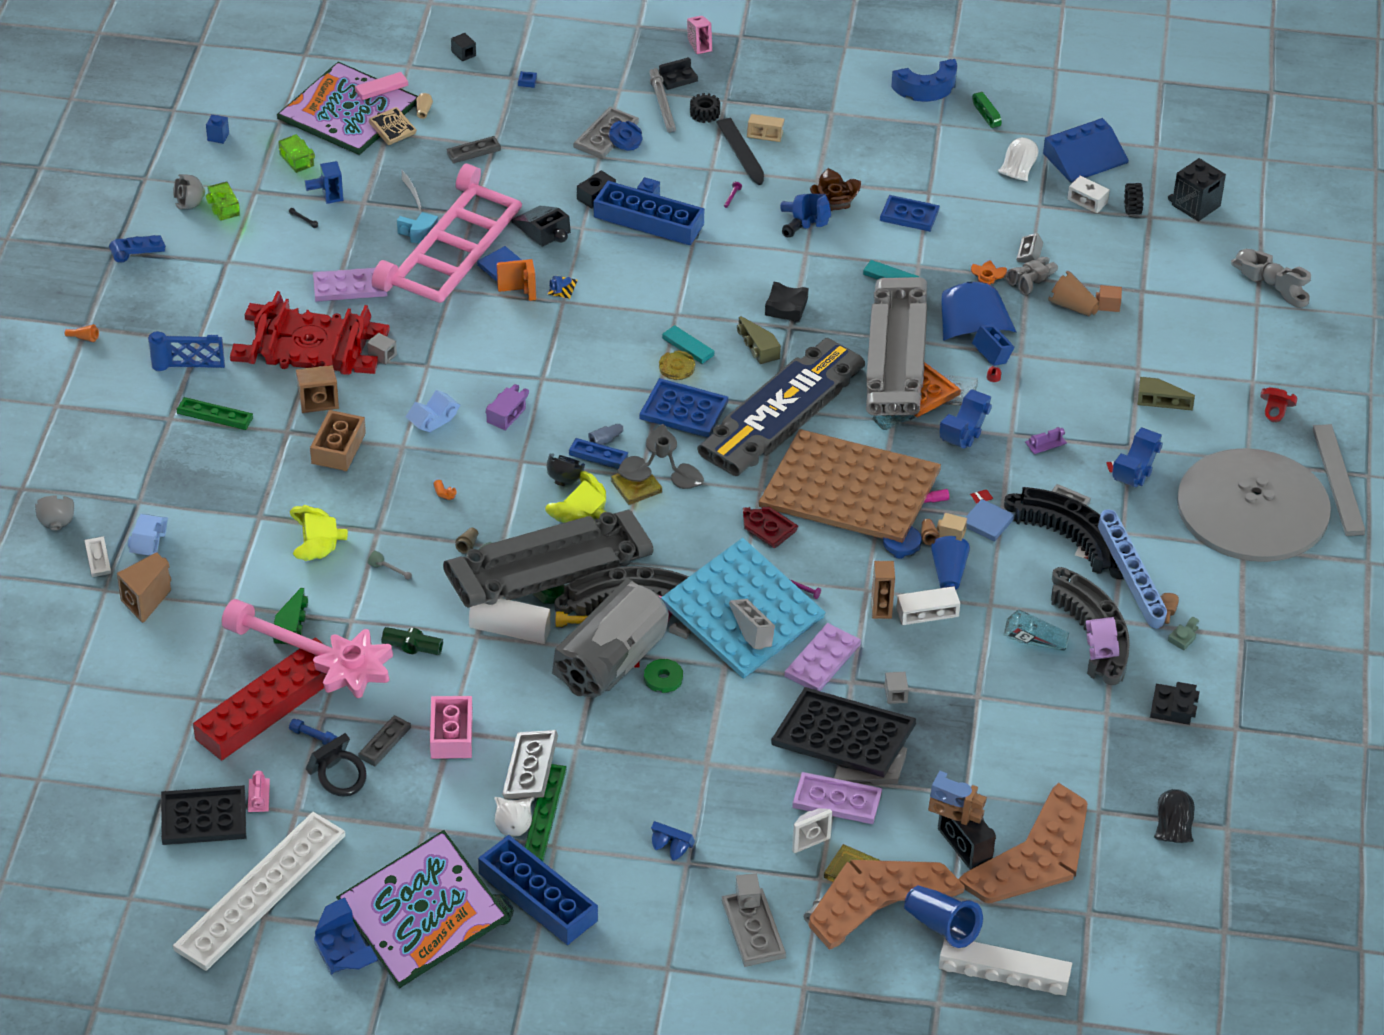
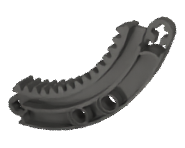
(592, 589)
(1089, 603)

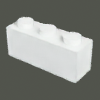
(928, 605)

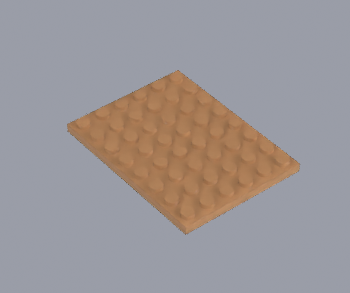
(850, 485)

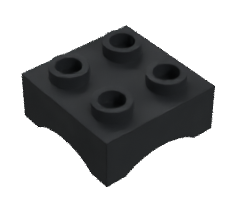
(786, 302)

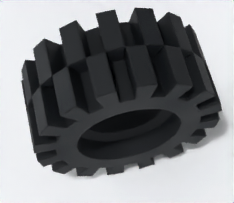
(704, 107)
(1133, 198)

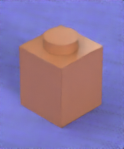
(1109, 298)

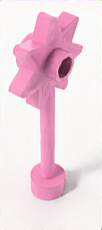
(345, 663)

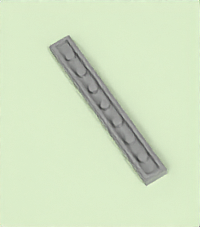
(1338, 480)

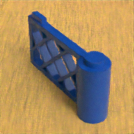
(162, 354)

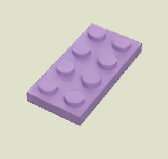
(345, 285)
(822, 657)
(843, 797)

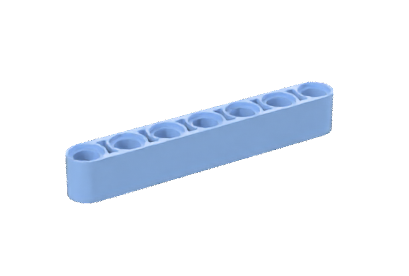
(1131, 576)

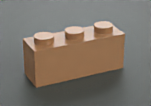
(883, 589)

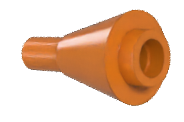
(87, 333)

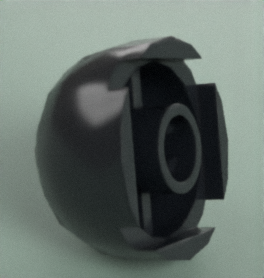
(564, 469)

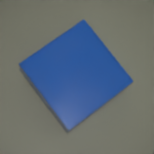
(527, 79)

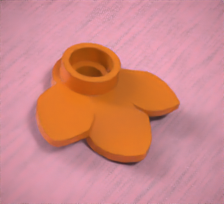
(988, 272)

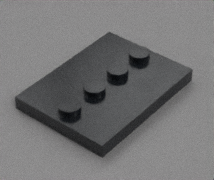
(203, 815)

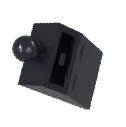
(544, 224)

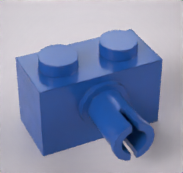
(329, 181)

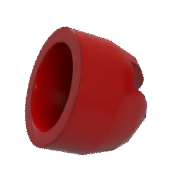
(994, 378)

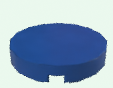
(625, 135)

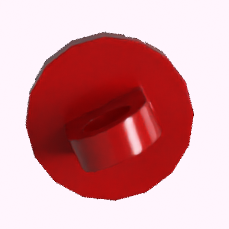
(1277, 399)

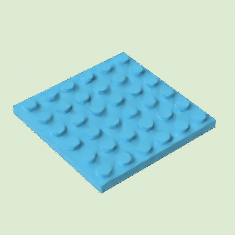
(737, 574)

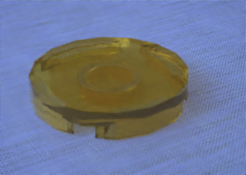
(677, 365)

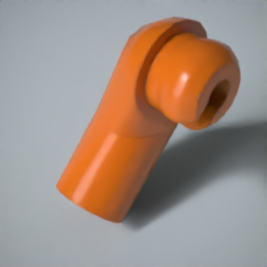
(448, 493)

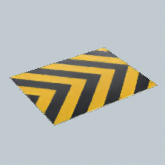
(566, 291)

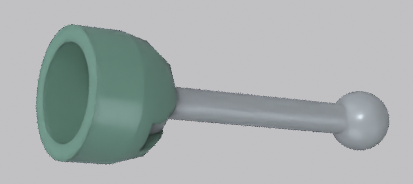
(376, 559)

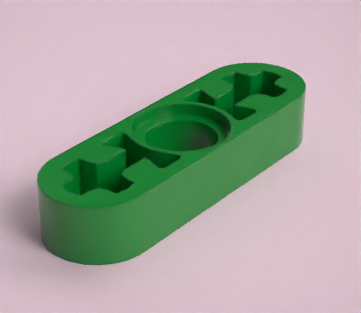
(986, 109)

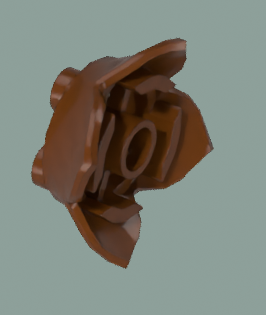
(837, 191)

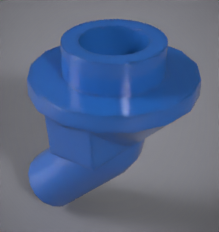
(557, 283)

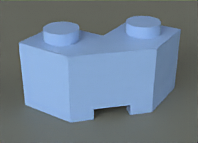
(437, 412)
(147, 534)

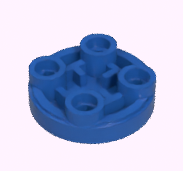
(910, 545)

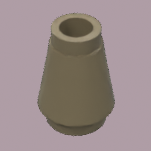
(466, 540)

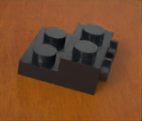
(1175, 703)

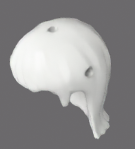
(1019, 158)
(513, 816)

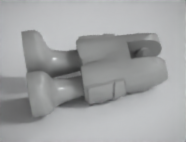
(1032, 271)

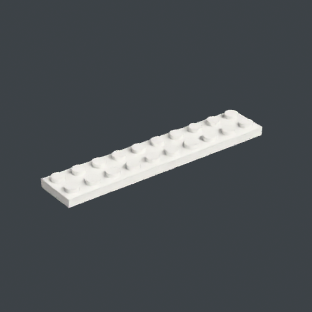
(258, 891)

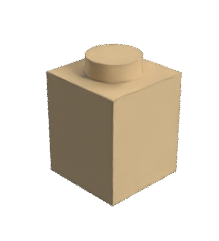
(952, 526)

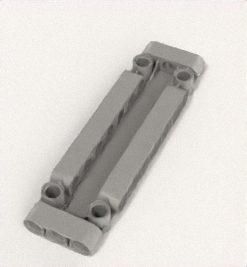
(897, 346)

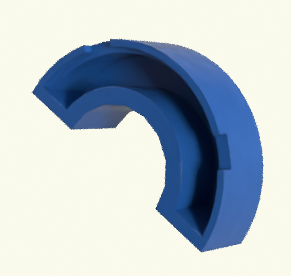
(926, 87)
(968, 422)
(1136, 466)

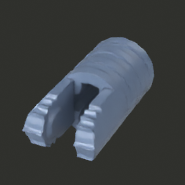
(605, 434)

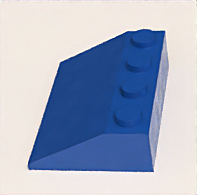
(1085, 150)

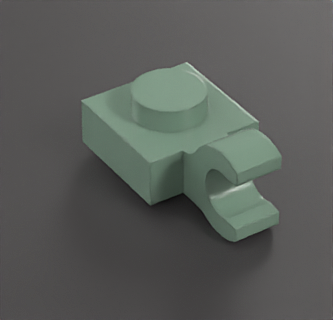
(1184, 636)

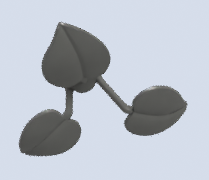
(661, 443)

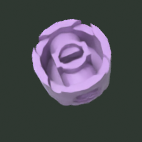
(1102, 638)

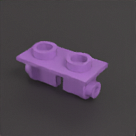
(1044, 441)

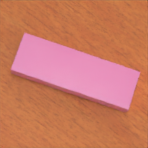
(381, 85)

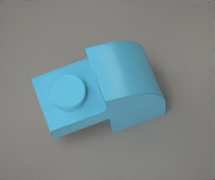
(417, 228)

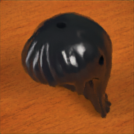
(1175, 816)

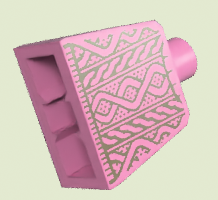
(699, 28)

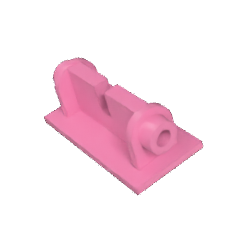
(258, 793)

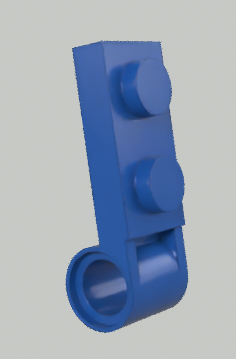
(123, 248)

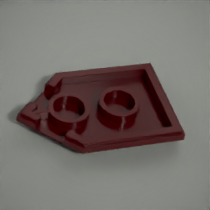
(768, 525)

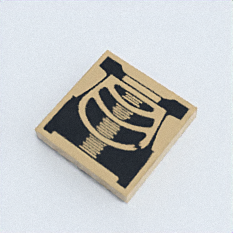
(392, 126)

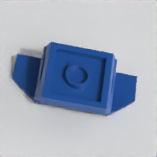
(340, 940)

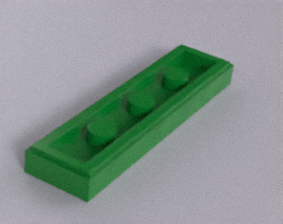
(214, 413)

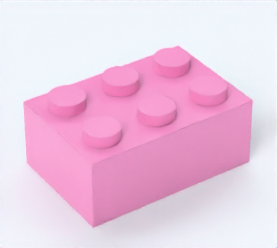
(451, 727)

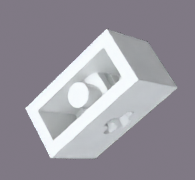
(1088, 194)

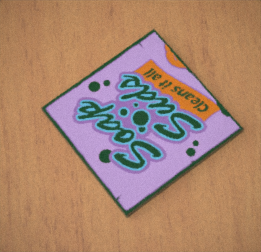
(337, 112)
(422, 908)

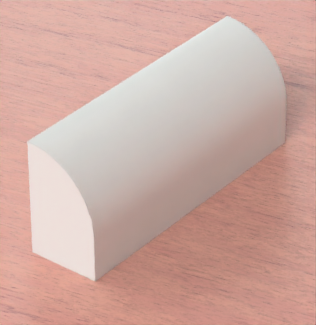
(512, 620)

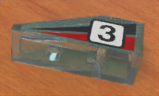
(1034, 631)

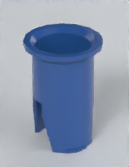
(954, 919)

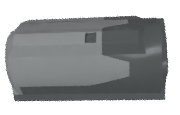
(611, 640)

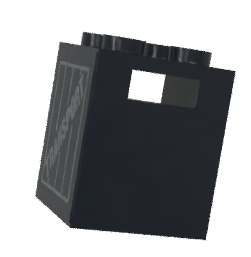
(1198, 189)

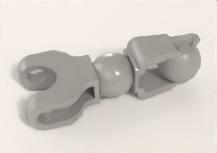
(1285, 280)

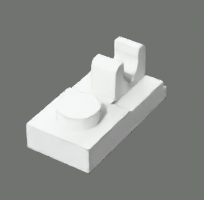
(97, 556)

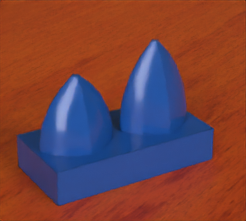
(679, 839)

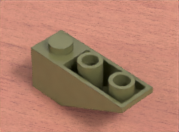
(761, 342)

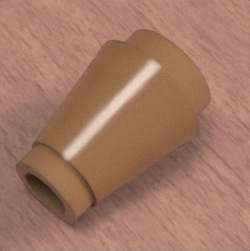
(929, 532)

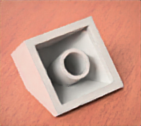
(812, 829)

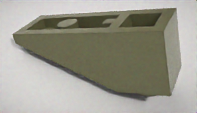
(1162, 394)

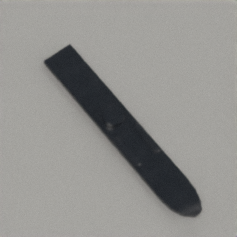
(741, 150)

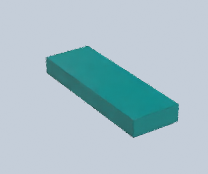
(878, 270)
(688, 344)

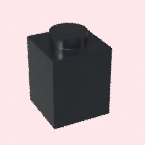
(463, 47)

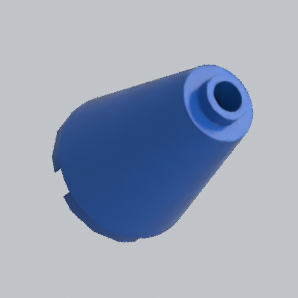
(950, 560)

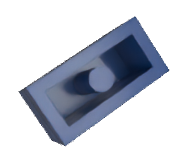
(993, 344)

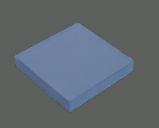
(988, 520)

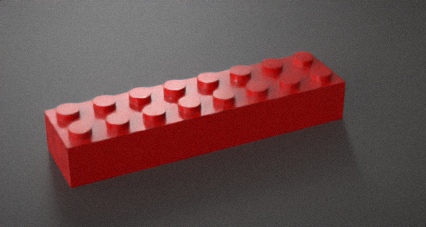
(259, 704)

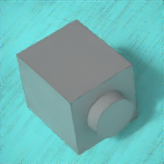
(382, 347)
(896, 687)
(748, 891)

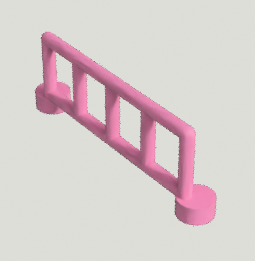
(468, 178)

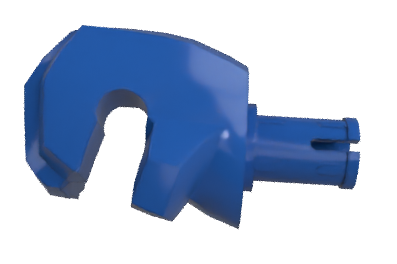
(809, 209)

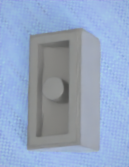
(1030, 248)

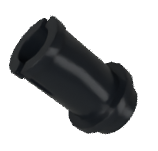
(789, 229)

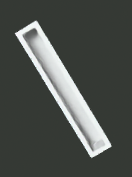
(1007, 966)

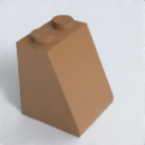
(317, 389)
(144, 585)

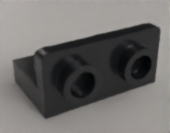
(677, 73)

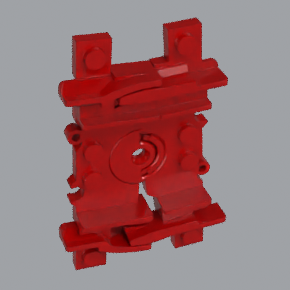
(309, 338)

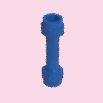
(298, 726)

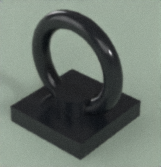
(330, 755)

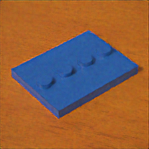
(683, 407)

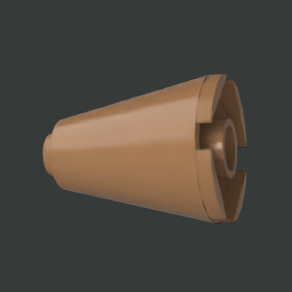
(1074, 295)

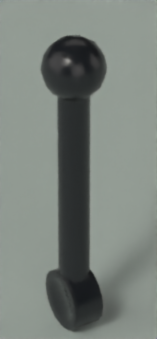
(314, 224)

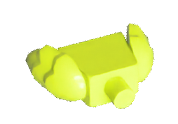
(584, 501)
(318, 532)

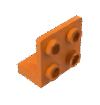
(517, 276)

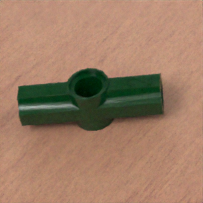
(412, 641)

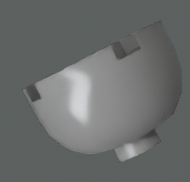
(188, 191)
(54, 512)

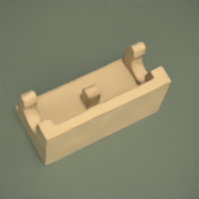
(765, 127)

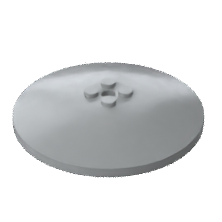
(1266, 527)

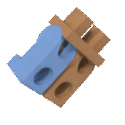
(956, 800)

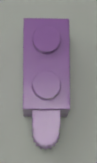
(507, 407)

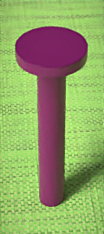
(736, 186)
(816, 593)

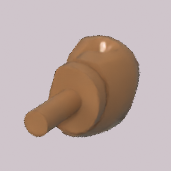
(1171, 603)

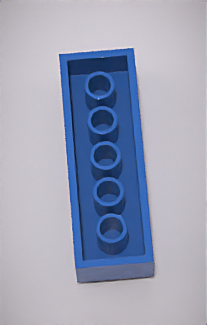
(649, 213)
(538, 889)

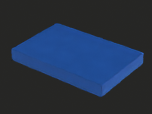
(909, 213)

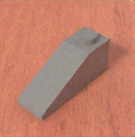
(753, 624)

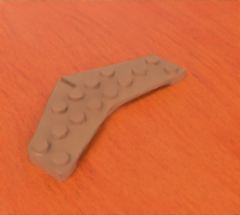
(1041, 861)
(869, 886)

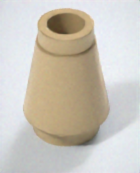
(424, 103)

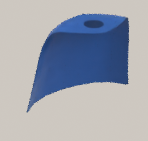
(972, 306)

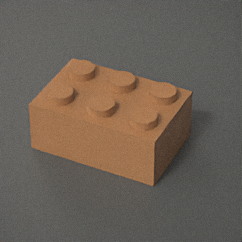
(337, 440)

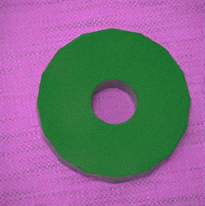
(666, 667)

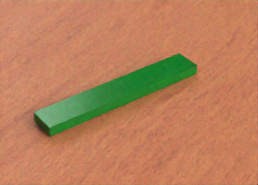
(545, 812)

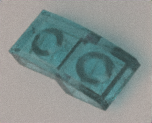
(890, 421)

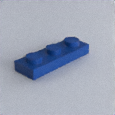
(597, 453)

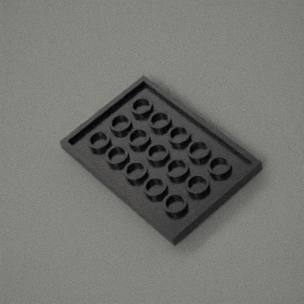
(844, 732)

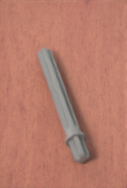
(657, 83)

